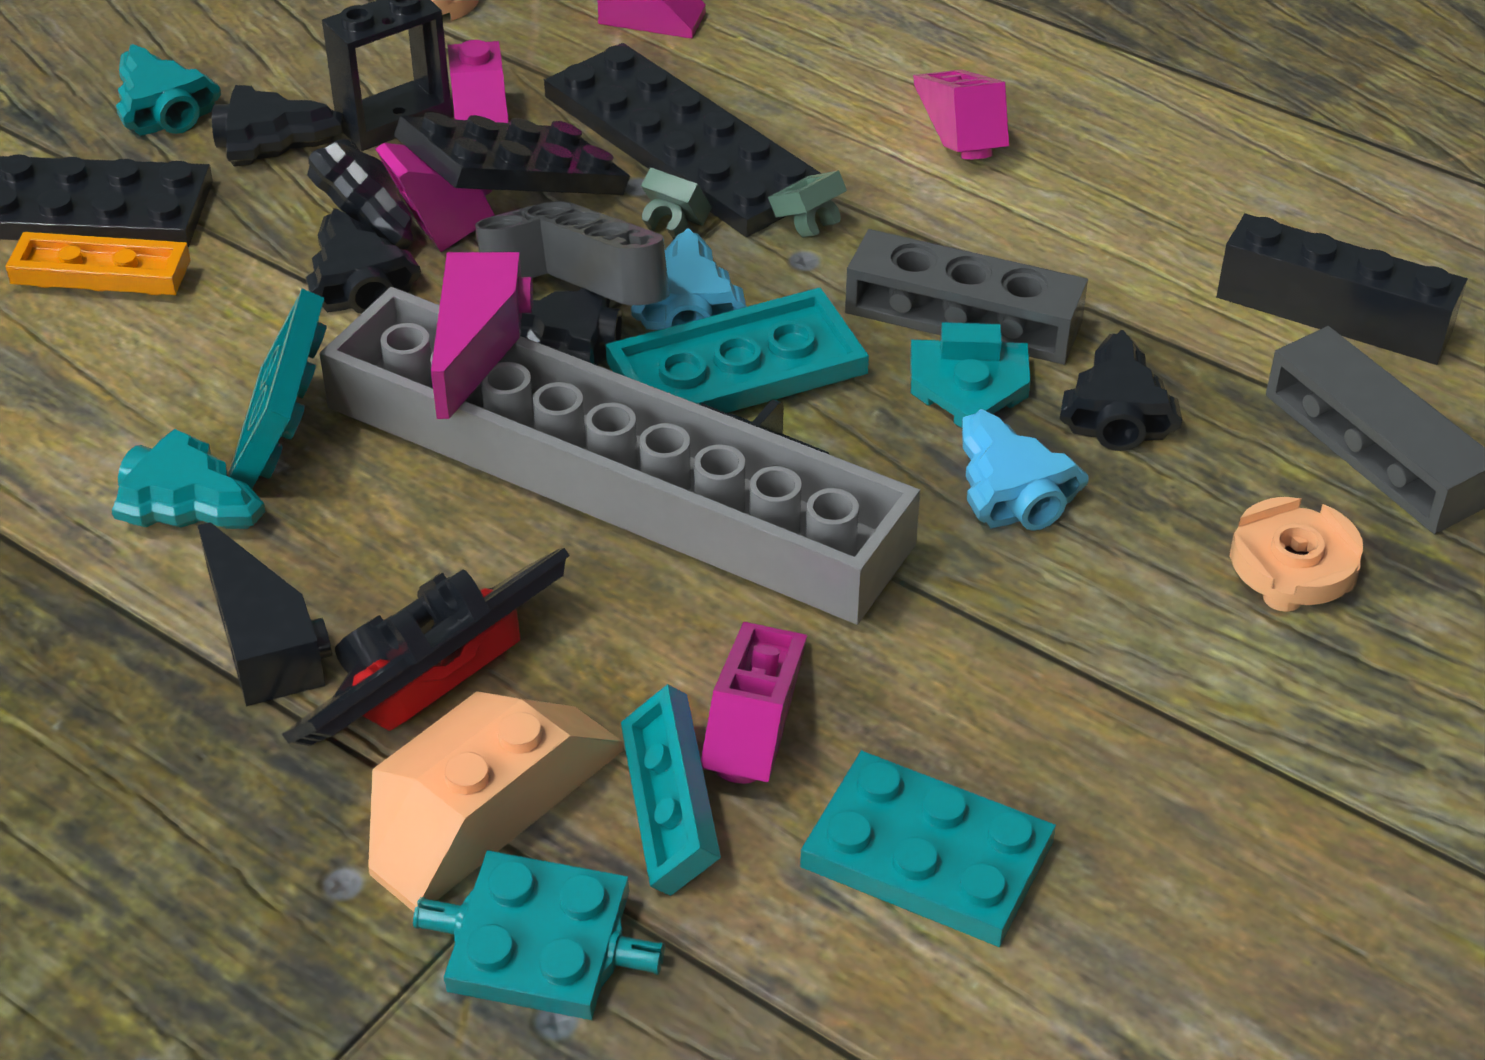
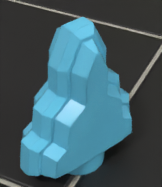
(695, 286)
(1016, 475)

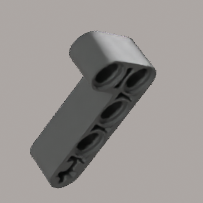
(582, 249)

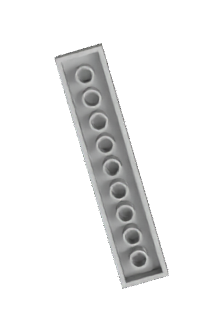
(636, 459)

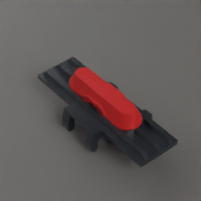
(394, 661)

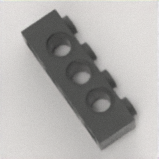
(931, 284)

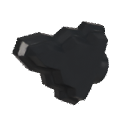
(269, 125)
(362, 190)
(357, 265)
(573, 323)
(1120, 398)

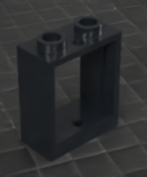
(375, 118)

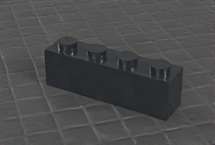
(1341, 287)

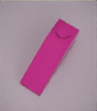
(477, 80)
(966, 111)
(476, 322)
(752, 703)

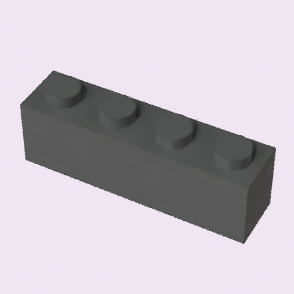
(1380, 428)

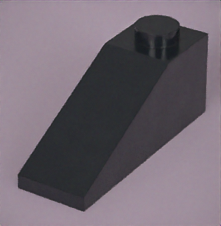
(264, 621)

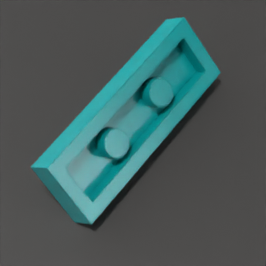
(669, 791)

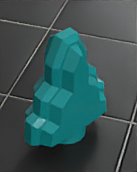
(161, 93)
(182, 486)

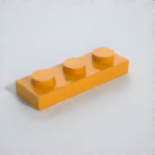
(98, 263)

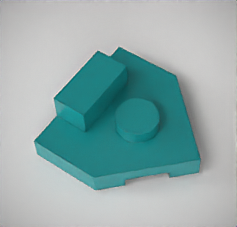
(969, 370)

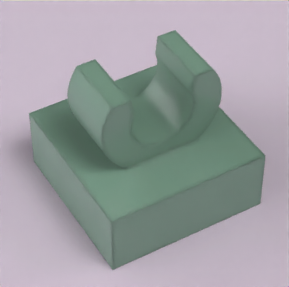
(673, 197)
(808, 197)

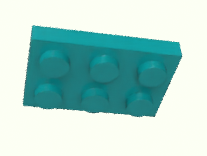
(280, 381)
(928, 847)

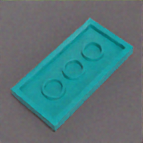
(746, 353)

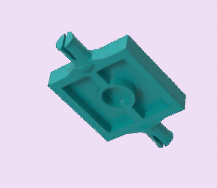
(538, 935)

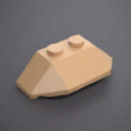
(475, 788)

